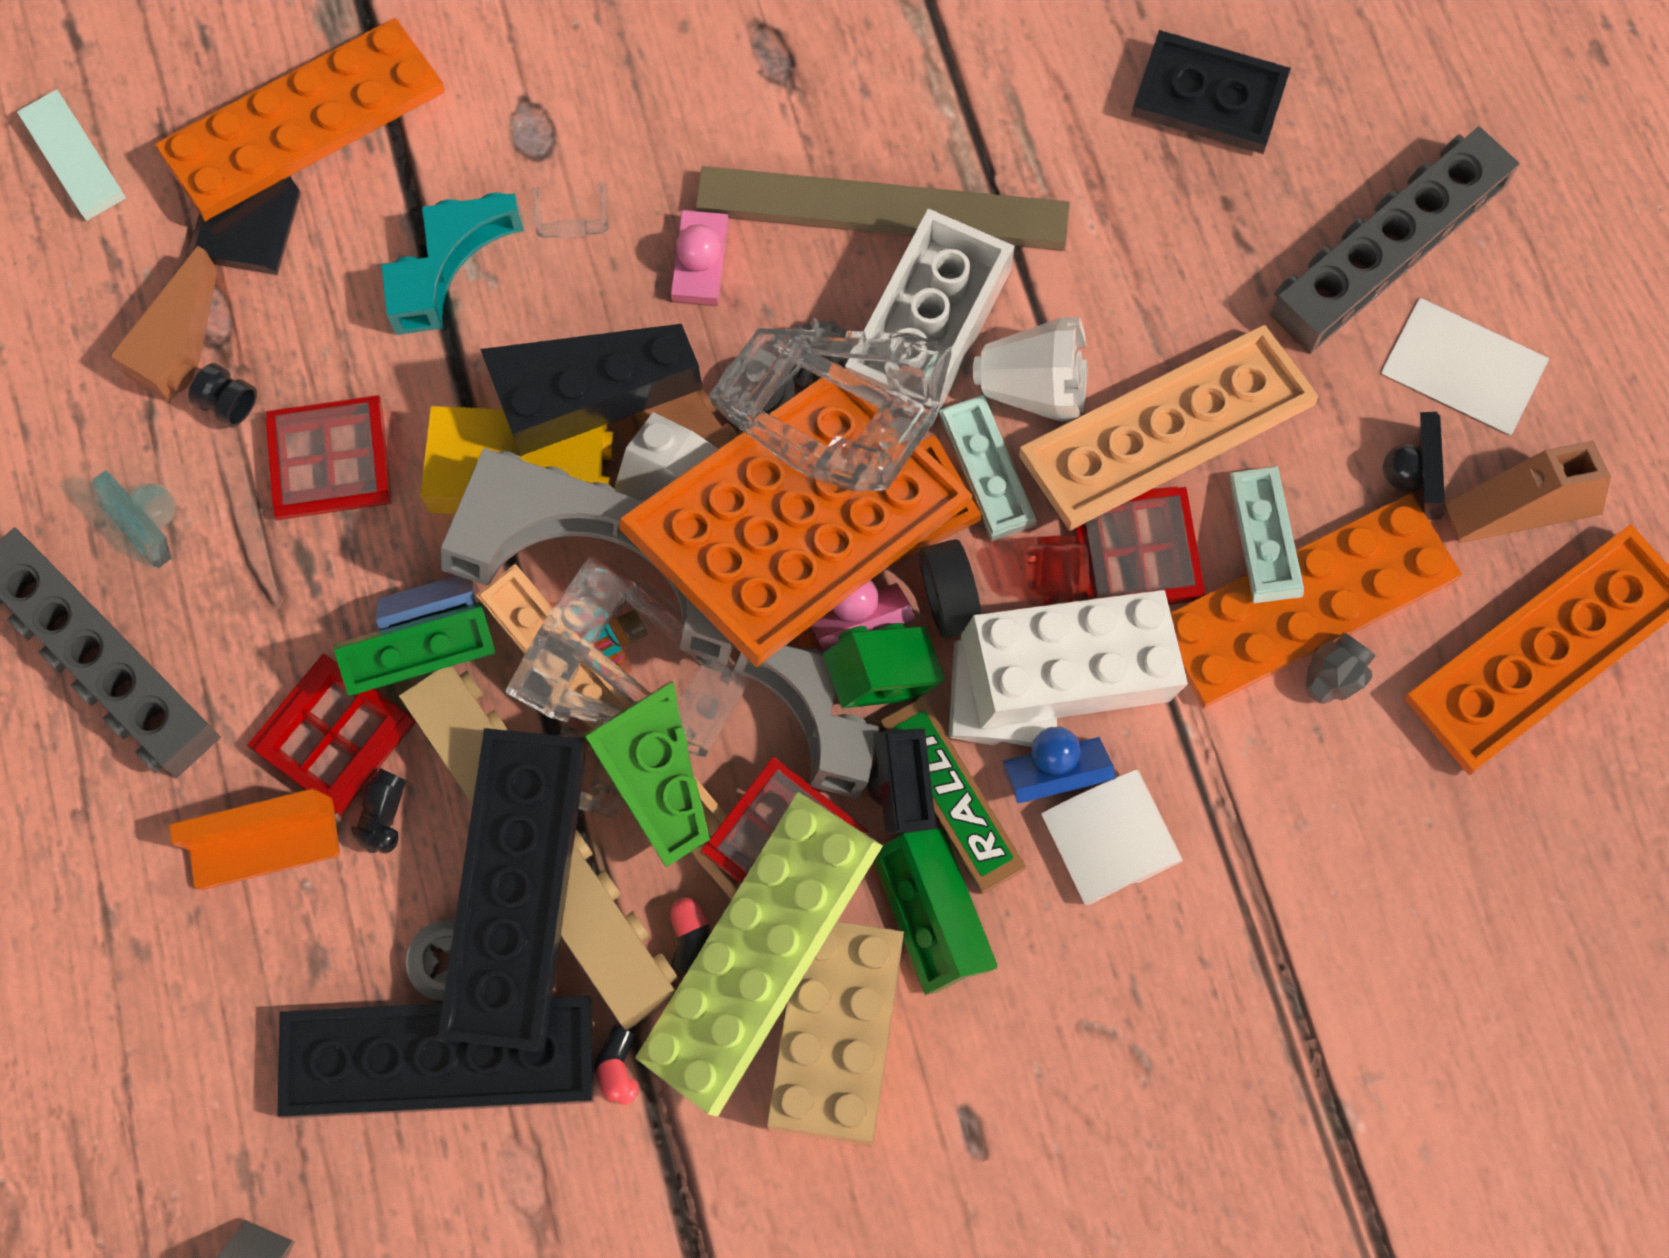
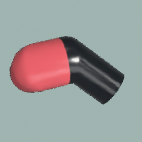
(691, 931)
(610, 1067)

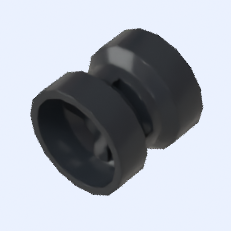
(218, 392)

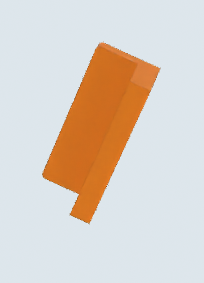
(259, 838)

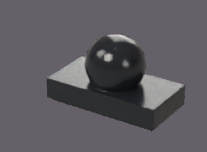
(1412, 466)
(903, 781)

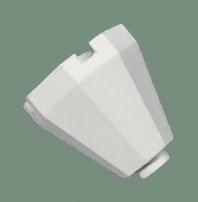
(1037, 369)

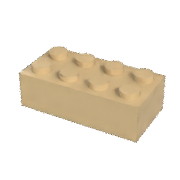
(838, 1038)

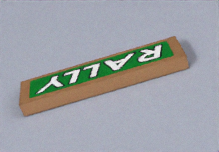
(960, 803)

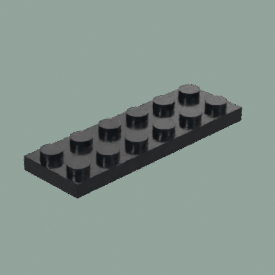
(513, 890)
(395, 1064)

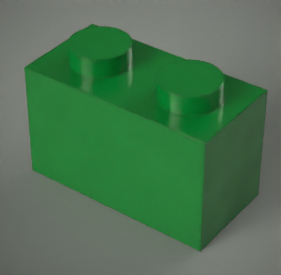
(883, 665)

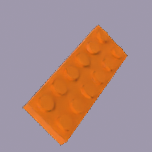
(299, 118)
(1347, 583)
(1546, 650)

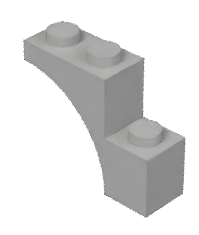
(838, 745)

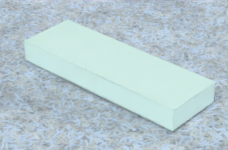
(71, 155)
(987, 468)
(1266, 535)

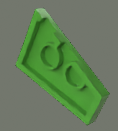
(653, 773)

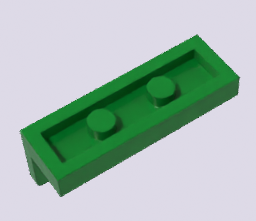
(414, 648)
(933, 909)

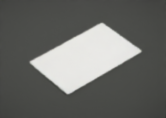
(1465, 366)

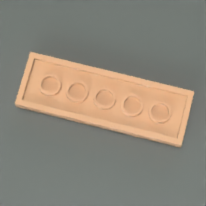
(1167, 427)

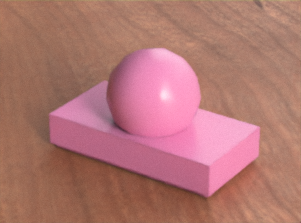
(699, 257)
(863, 608)

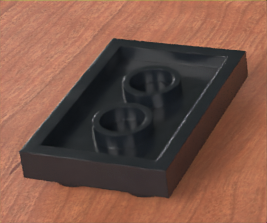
(1210, 91)

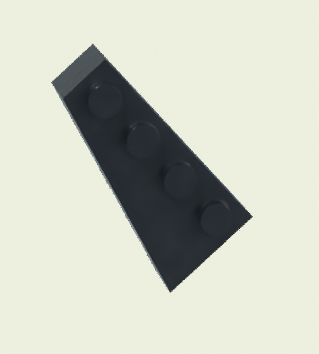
(589, 380)

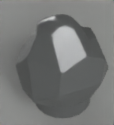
(1339, 669)

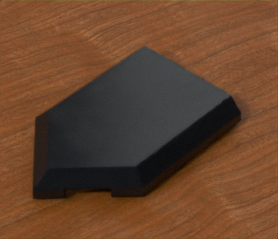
(252, 231)

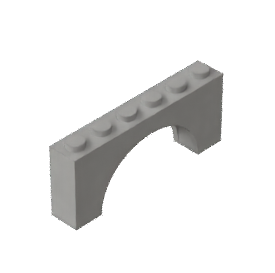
(522, 504)

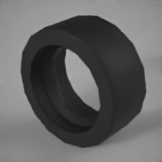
(949, 586)

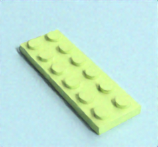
(758, 953)

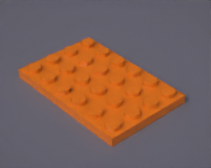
(780, 549)

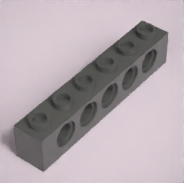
(1314, 318)
(183, 733)

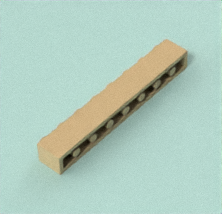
(592, 924)

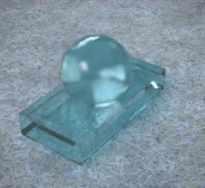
(138, 514)

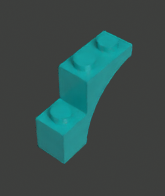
(453, 233)

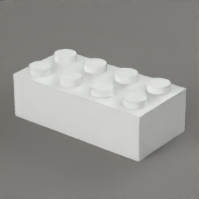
(939, 293)
(1073, 658)

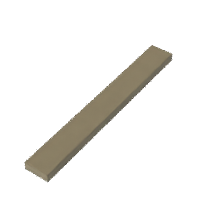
(878, 206)

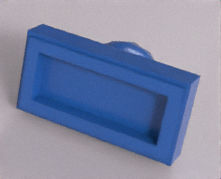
(1058, 765)

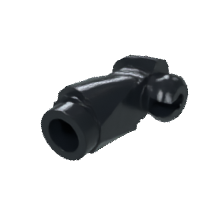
(378, 813)

